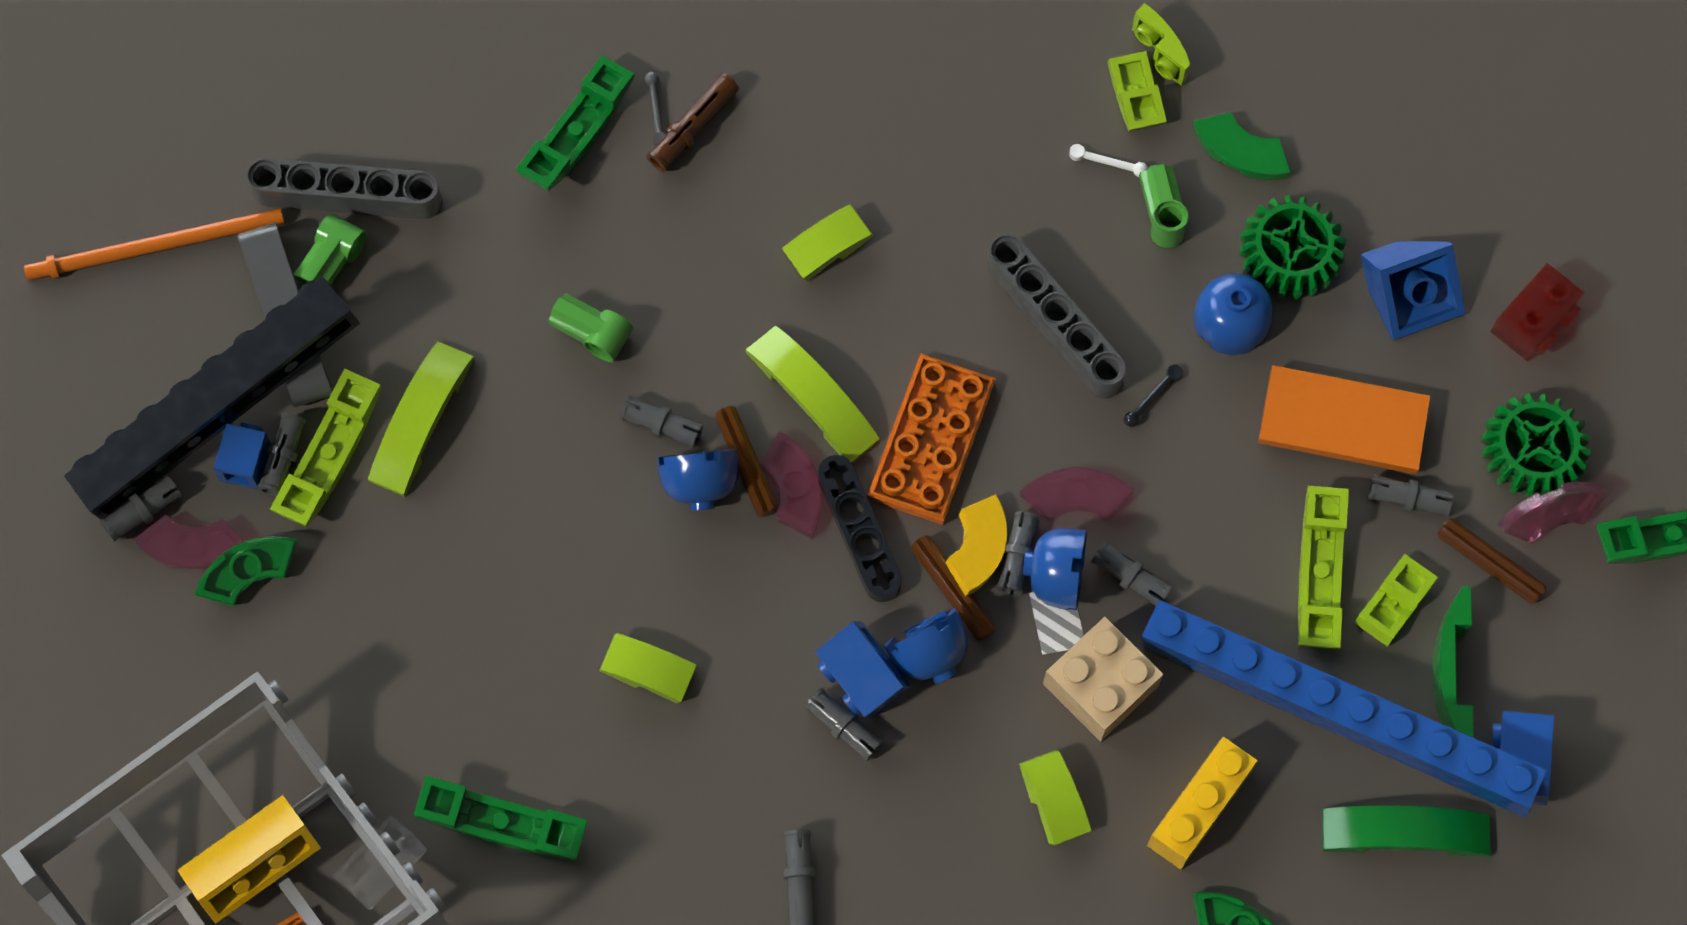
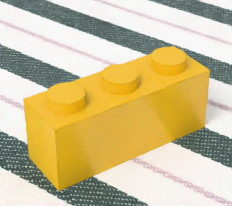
(1201, 803)
(248, 859)

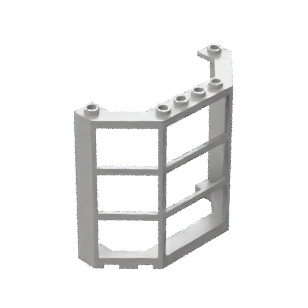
(164, 757)

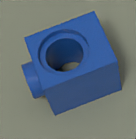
(242, 455)

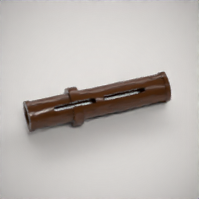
(682, 134)

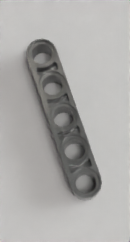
(329, 177)
(276, 287)
(1057, 333)

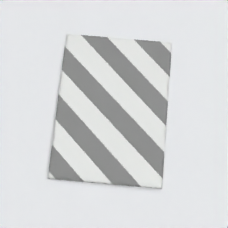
(1055, 627)

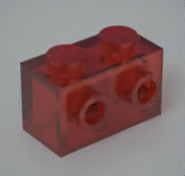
(1537, 312)

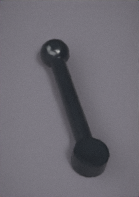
(1173, 374)

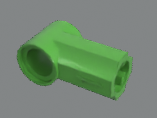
(1164, 204)
(334, 245)
(599, 331)

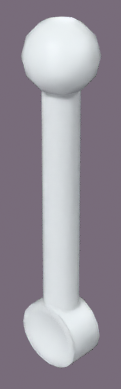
(1078, 152)

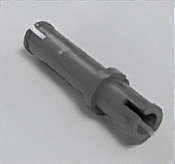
(799, 877)

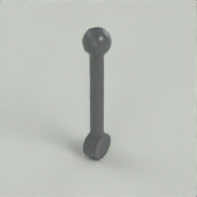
(652, 79)

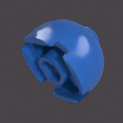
(1233, 314)
(699, 477)
(1057, 567)
(930, 647)

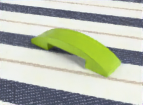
(814, 392)
(417, 417)
(329, 450)
(1322, 567)

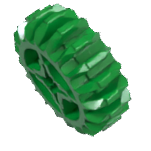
(1323, 250)
(1515, 421)

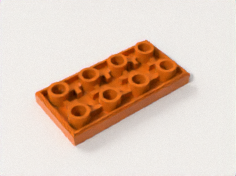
(1344, 419)
(931, 439)

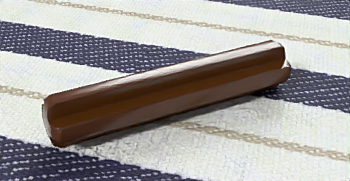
(749, 466)
(1492, 561)
(967, 607)

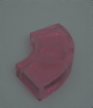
(797, 485)
(1076, 490)
(1566, 505)
(186, 546)

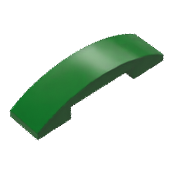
(579, 125)
(1644, 539)
(1454, 623)
(499, 820)
(1406, 830)

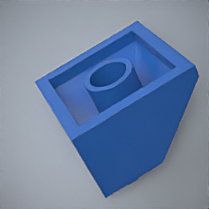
(1413, 285)

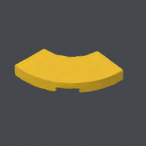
(982, 544)

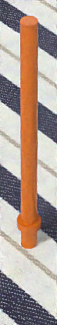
(54, 266)

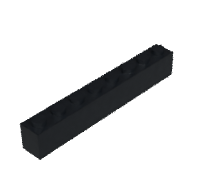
(211, 398)

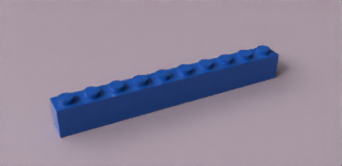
(1344, 709)

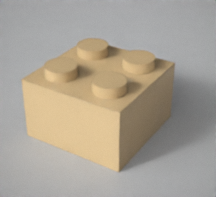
(1102, 679)

